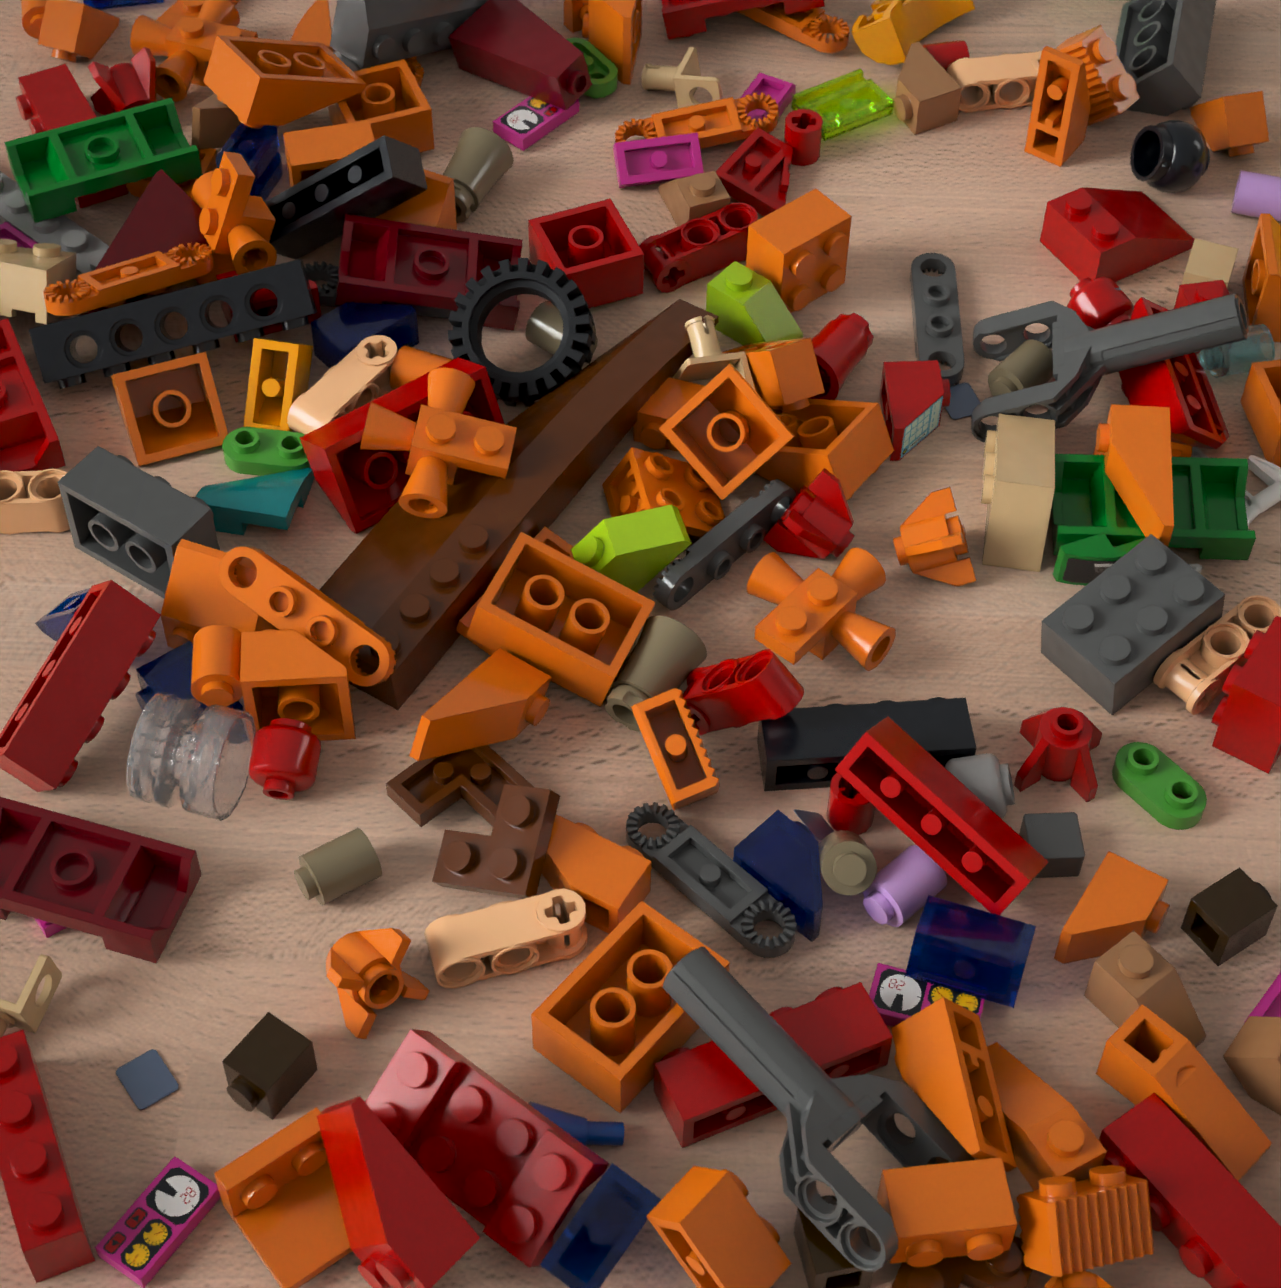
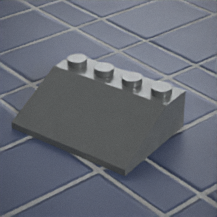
(396, 29)

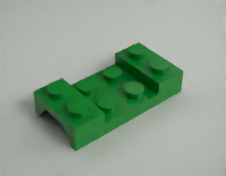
(100, 155)
(1205, 503)

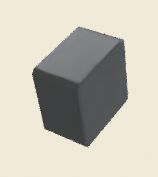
(1057, 840)

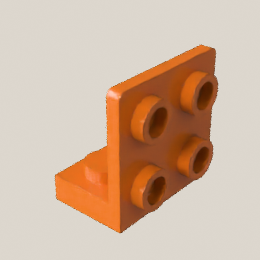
(653, 480)
(287, 1203)

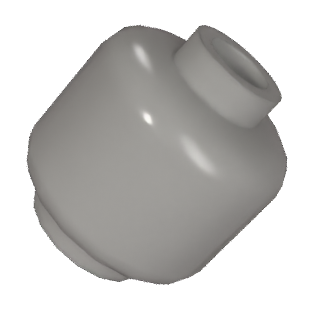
(985, 779)

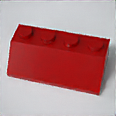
(371, 481)

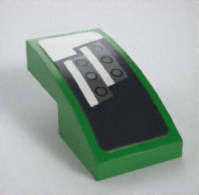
(1087, 558)

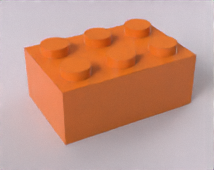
(560, 618)
(613, 1014)

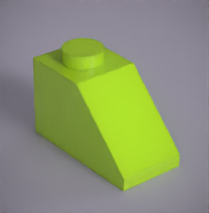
(749, 307)
(634, 545)

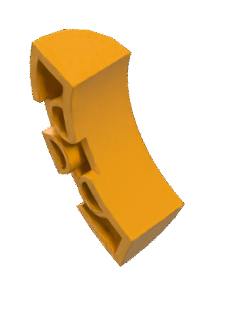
(899, 23)

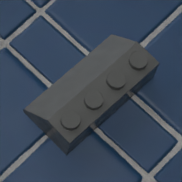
(1165, 51)

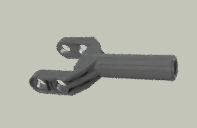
(1088, 353)
(817, 1108)

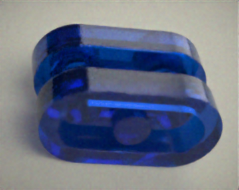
(261, 154)

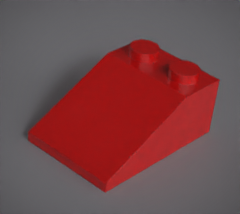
(1110, 233)
(388, 1204)

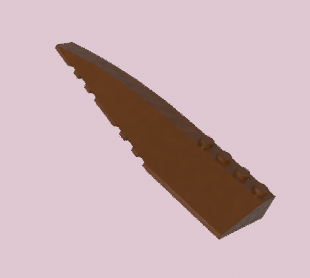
(424, 574)

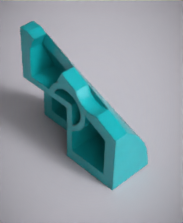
(258, 500)

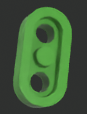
(601, 70)
(263, 451)
(1156, 783)

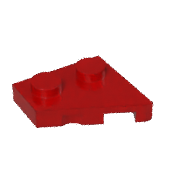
(758, 172)

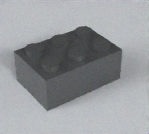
(132, 518)
(1129, 622)

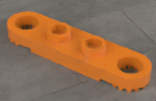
(804, 26)
(714, 121)
(128, 279)
(295, 604)

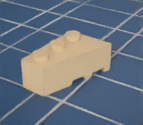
(27, 273)
(1018, 491)

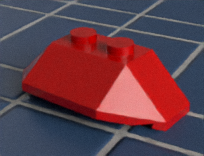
(1178, 385)

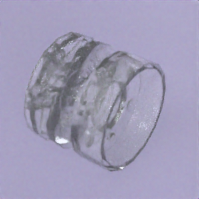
(190, 755)

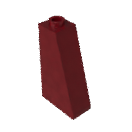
(521, 53)
(157, 223)

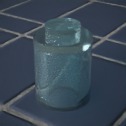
(1239, 356)

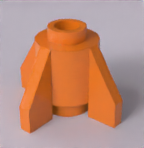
(933, 541)
(370, 975)

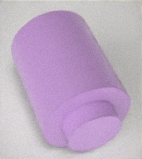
(1257, 195)
(903, 887)

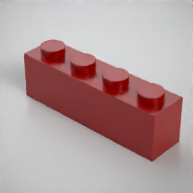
(53, 101)
(75, 686)
(941, 815)
(710, 1094)
(36, 1169)
(1196, 1199)

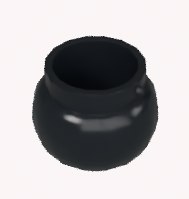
(1170, 156)

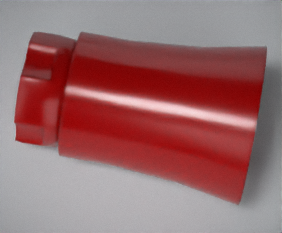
(839, 350)

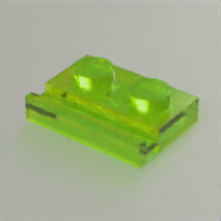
(845, 103)

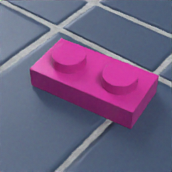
(657, 159)

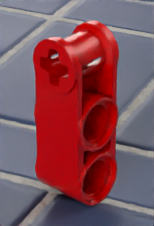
(698, 246)
(741, 692)

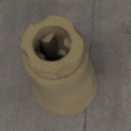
(476, 167)
(657, 664)

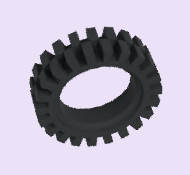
(518, 280)

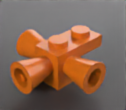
(186, 45)
(233, 221)
(440, 442)
(821, 609)

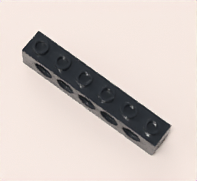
(57, 341)

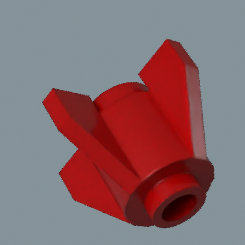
(124, 83)
(814, 521)
(1060, 750)

